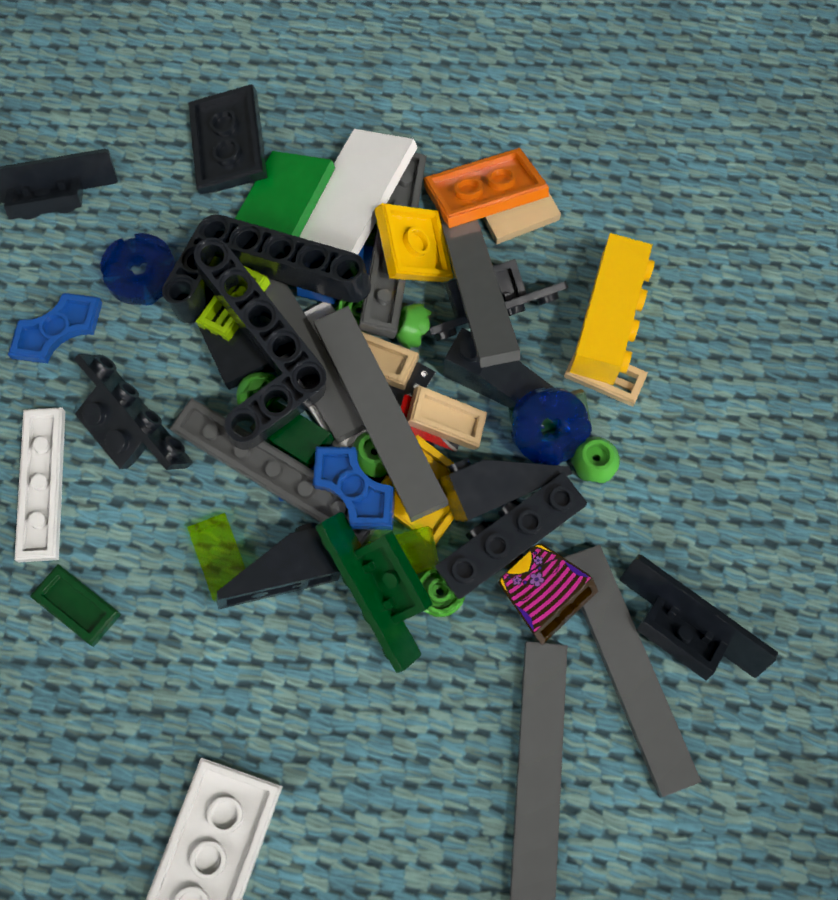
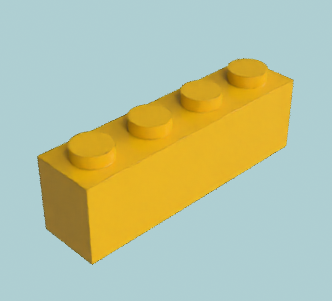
(612, 309)

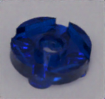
(123, 255)
(571, 430)

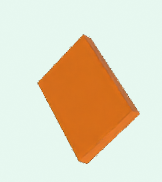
(485, 187)

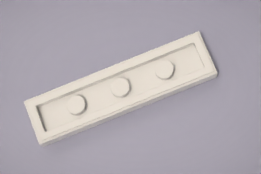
(40, 485)

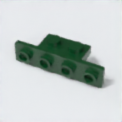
(381, 585)

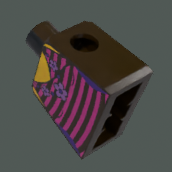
(546, 589)

